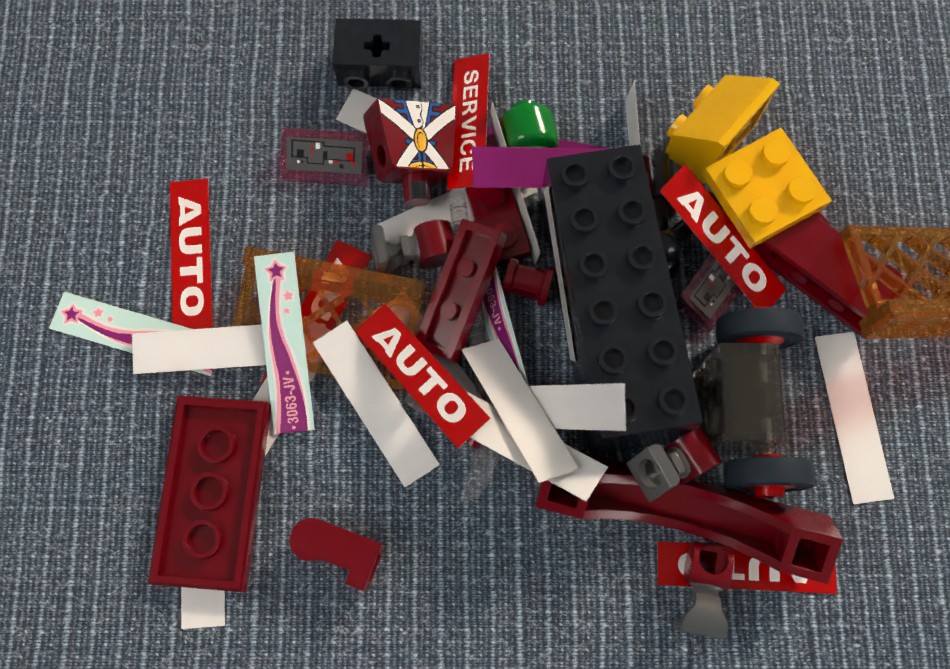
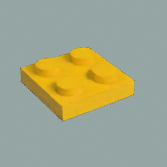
(765, 187)

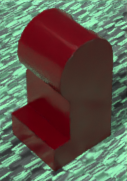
(321, 541)

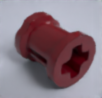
(528, 281)

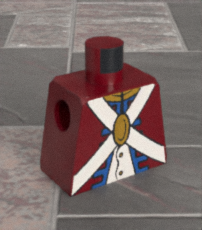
(411, 144)

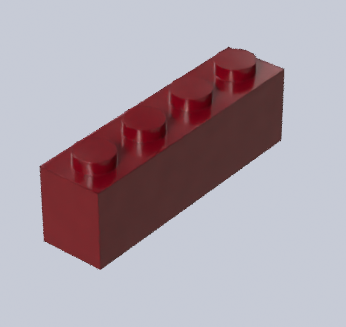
(817, 264)

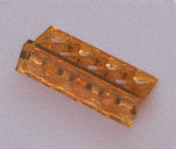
(341, 281)
(909, 312)

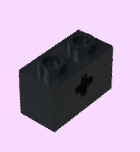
(378, 53)

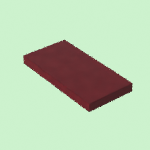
(210, 494)

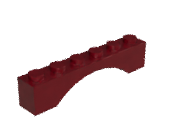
(766, 530)

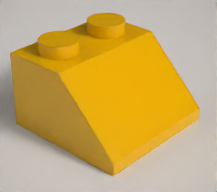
(719, 121)

